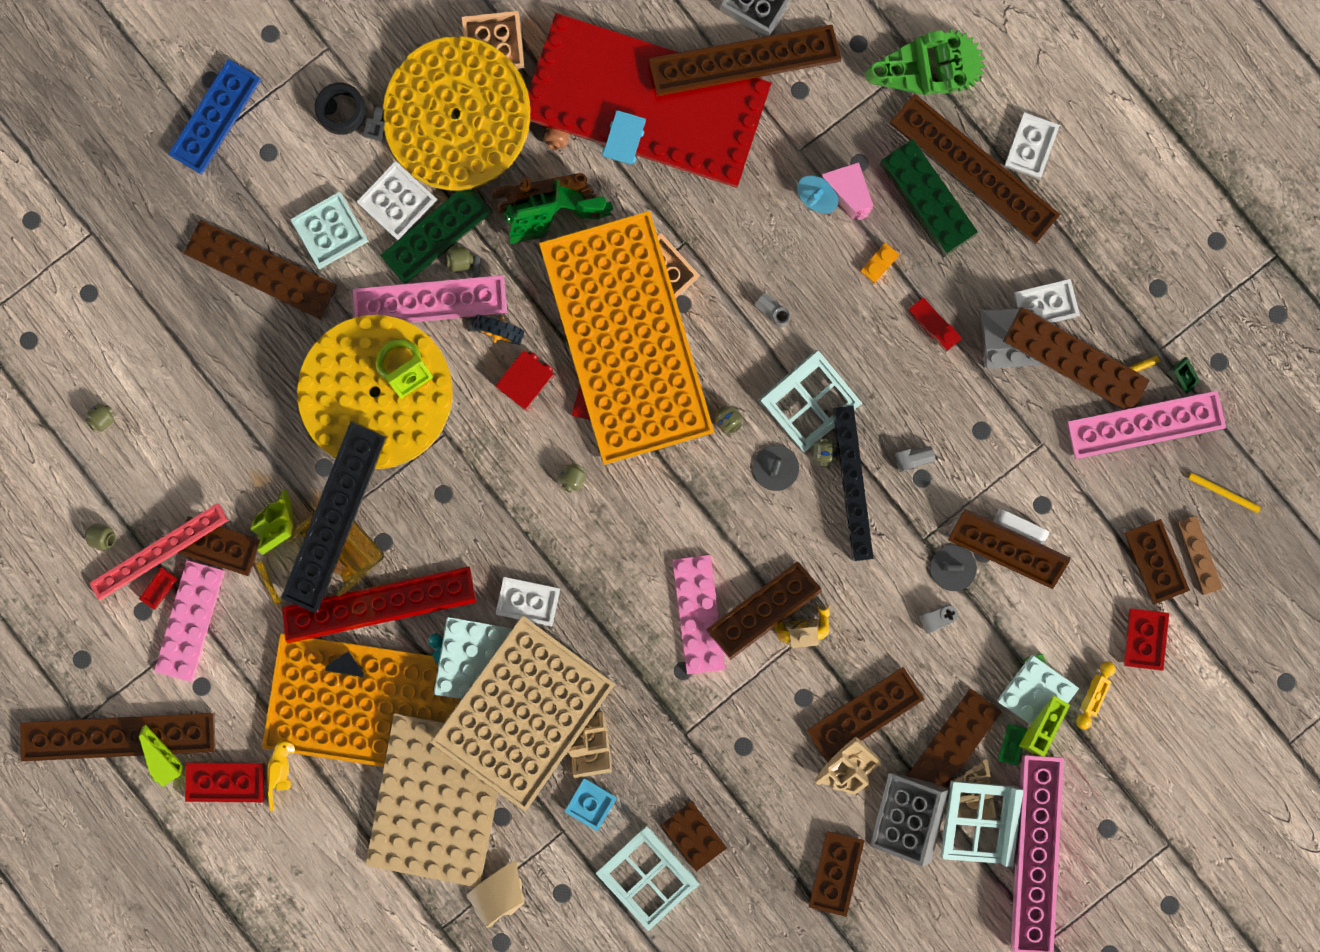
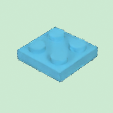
(590, 804)

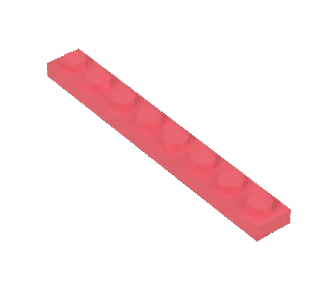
(159, 551)

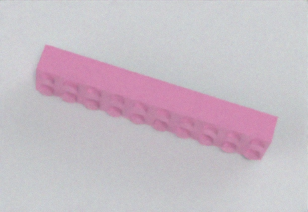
(1037, 854)

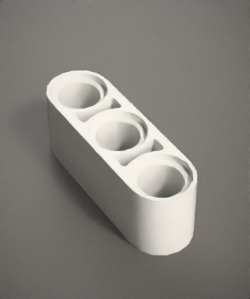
(1021, 526)

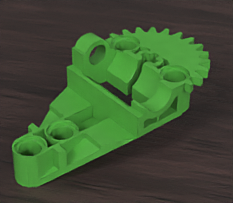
(913, 65)

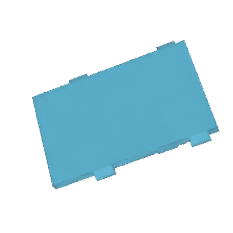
(624, 137)

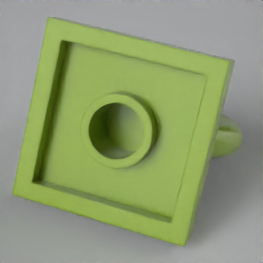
(408, 376)

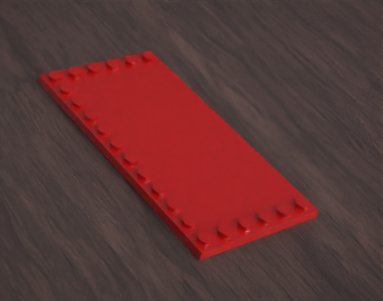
(596, 71)

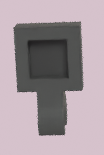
(375, 127)

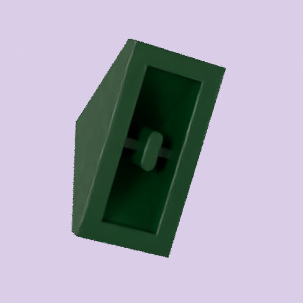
(1183, 375)

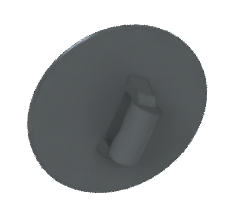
(776, 468)
(953, 568)

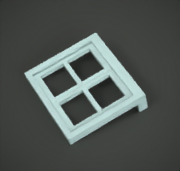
(793, 380)
(1007, 824)
(667, 858)

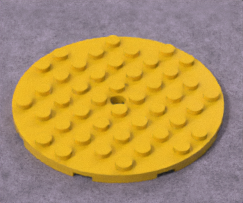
(491, 121)
(343, 370)

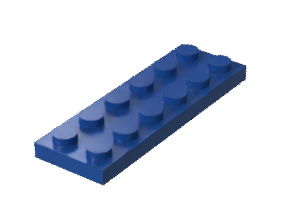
(214, 117)

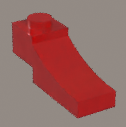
(935, 325)

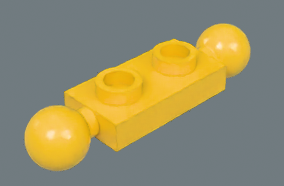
(1095, 695)

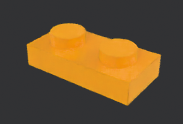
(879, 263)

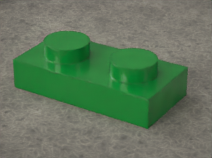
(1010, 748)

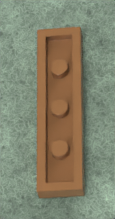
(1199, 555)

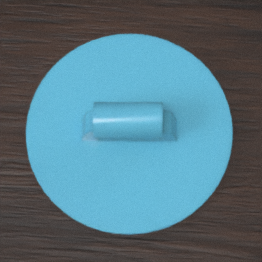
(817, 194)

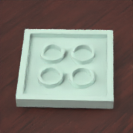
(329, 230)
(1034, 688)

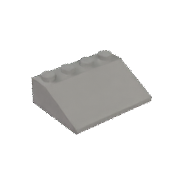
(910, 818)

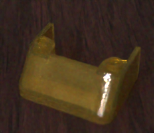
(358, 555)

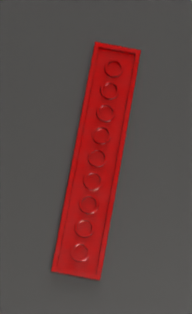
(380, 604)

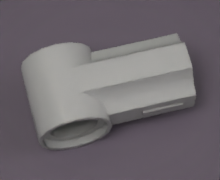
(772, 309)
(910, 458)

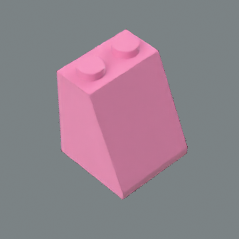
(851, 190)

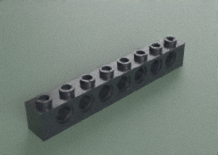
(853, 483)

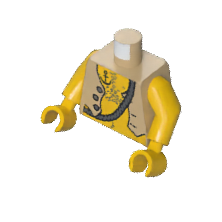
(804, 632)

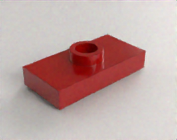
(158, 588)

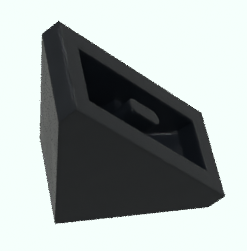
(347, 665)

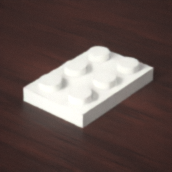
(1031, 145)
(1055, 299)
(529, 600)

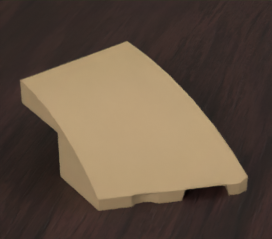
(591, 749)
(849, 768)
(969, 801)
(498, 894)

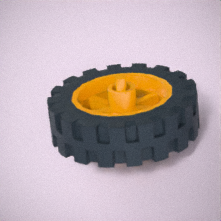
(498, 329)

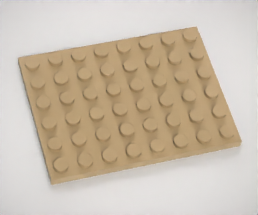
(522, 713)
(429, 809)

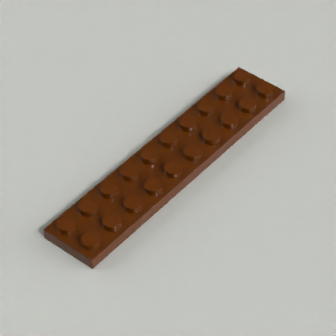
(744, 60)
(975, 169)
(115, 736)

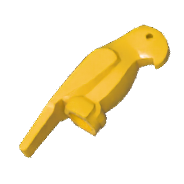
(279, 769)

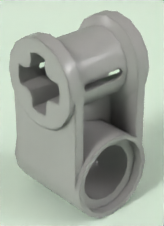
(935, 619)

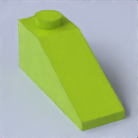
(1044, 727)
(160, 761)

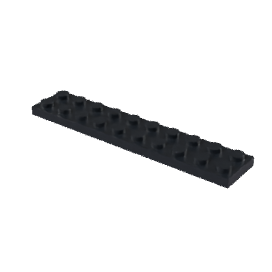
(334, 516)

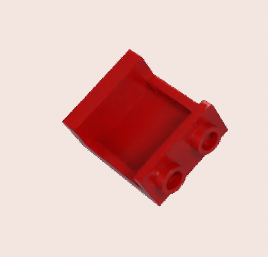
(525, 379)

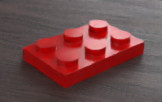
(1146, 639)

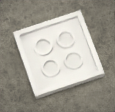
(397, 201)

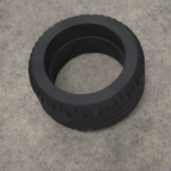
(334, 90)

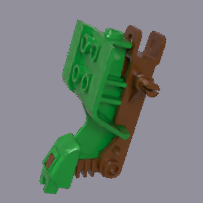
(534, 204)

